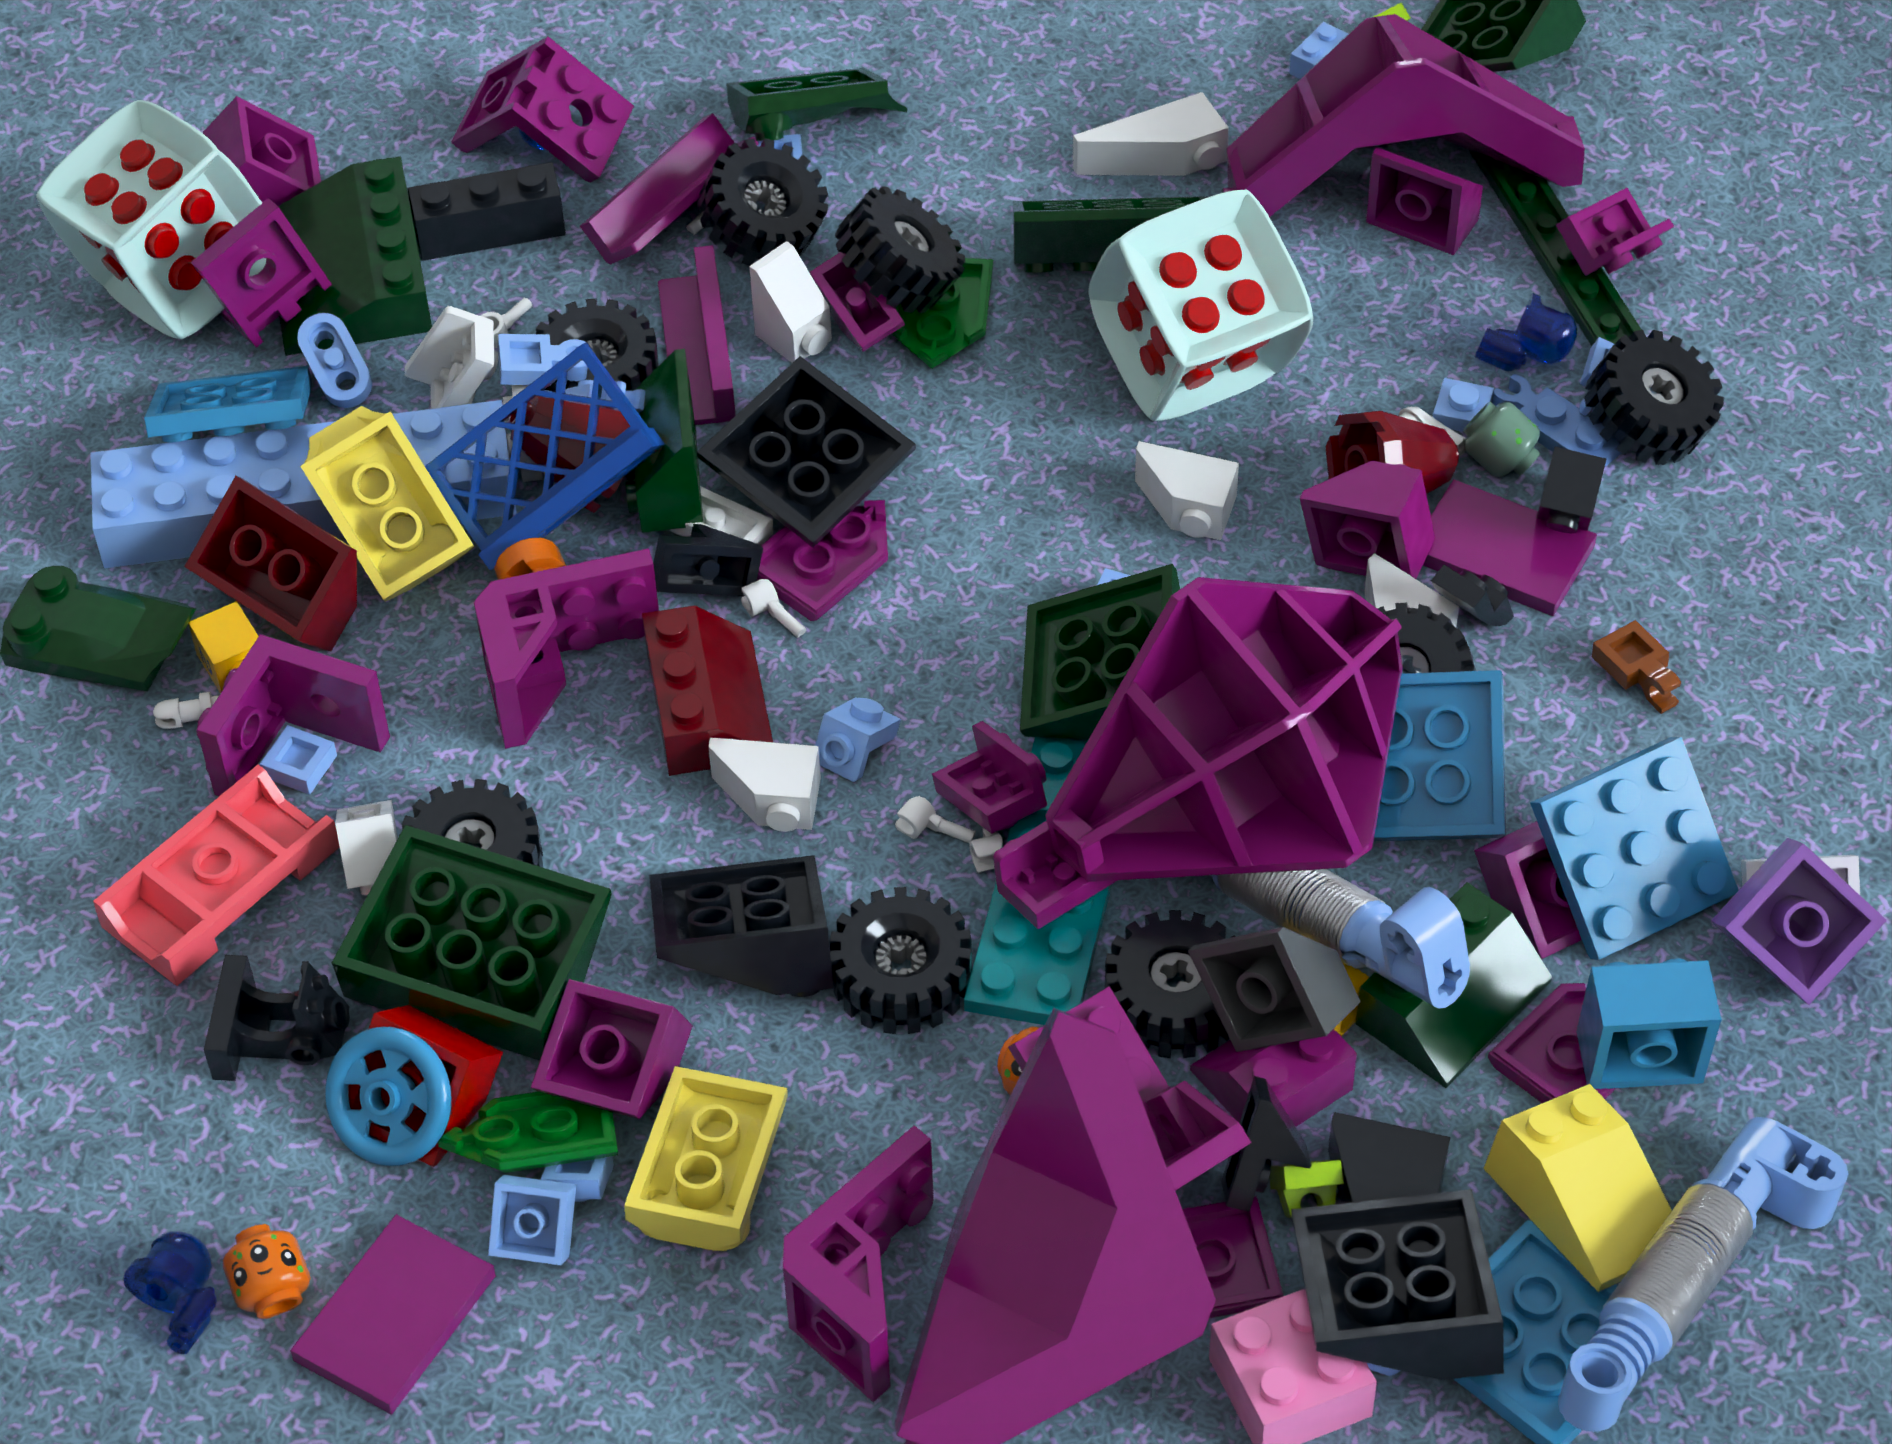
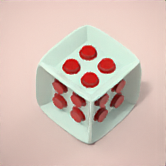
(144, 205)
(1199, 304)

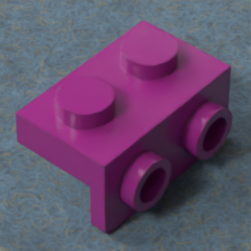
(1610, 232)
(995, 782)
(1039, 879)

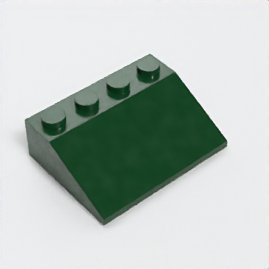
(1079, 228)
(368, 249)
(471, 940)

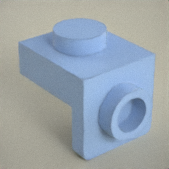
(851, 733)

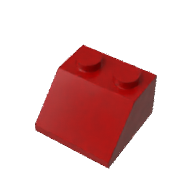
(467, 1061)

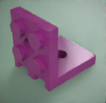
(535, 96)
(259, 299)
(292, 686)

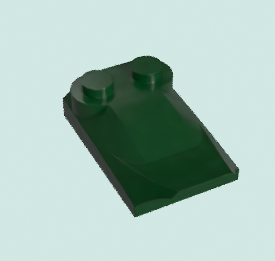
(779, 103)
(91, 631)

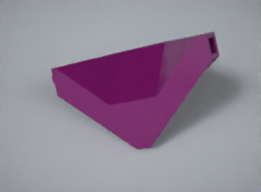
(1396, 87)
(1238, 739)
(1059, 1256)

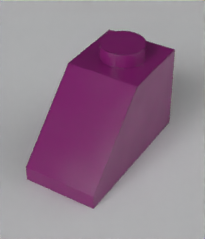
(852, 306)

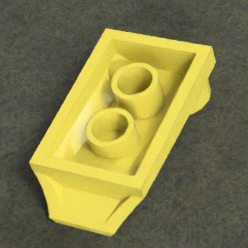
(384, 501)
(705, 1159)

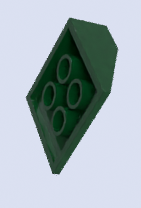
(1506, 32)
(1083, 649)

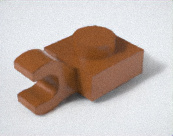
(1637, 657)

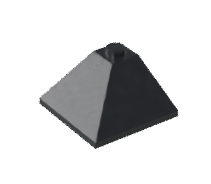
(806, 451)
(746, 924)
(1402, 1284)

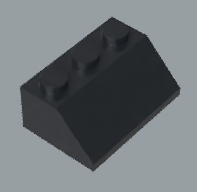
(487, 211)

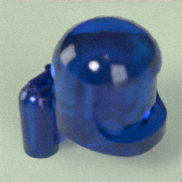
(1540, 335)
(173, 1282)

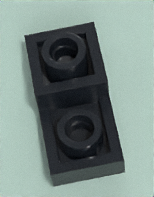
(1478, 596)

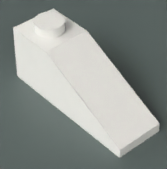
(1159, 141)

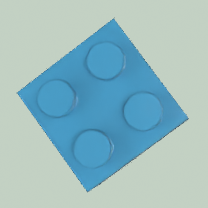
(1648, 1024)

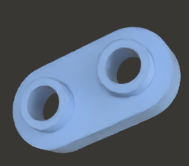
(336, 363)

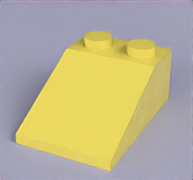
(1581, 1182)

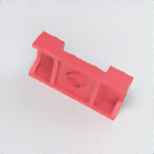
(212, 874)

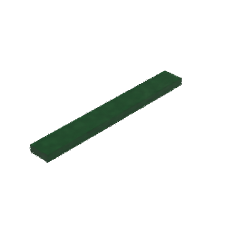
(1535, 213)

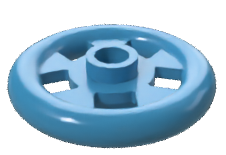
(430, 1096)

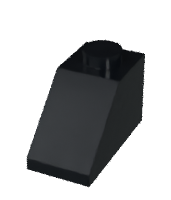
(1570, 490)

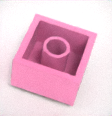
(1280, 1380)

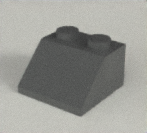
(1274, 987)

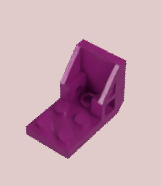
(555, 614)
(1186, 1124)
(836, 1261)

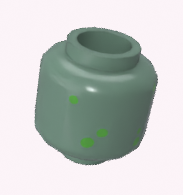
(1502, 439)

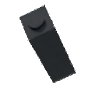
(1385, 1159)

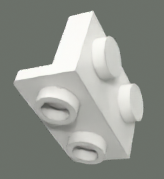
(454, 357)

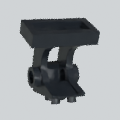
(244, 1016)

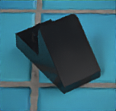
(706, 563)
(1271, 1138)

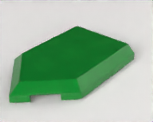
(954, 320)
(534, 1133)

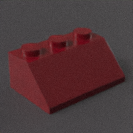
(278, 565)
(703, 684)

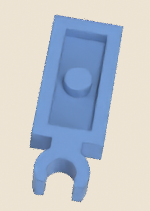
(1558, 420)

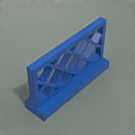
(578, 486)

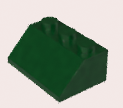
(669, 480)
(1501, 984)

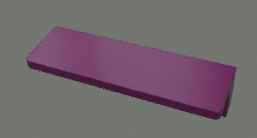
(658, 192)
(696, 323)

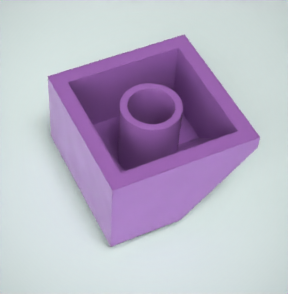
(1799, 920)

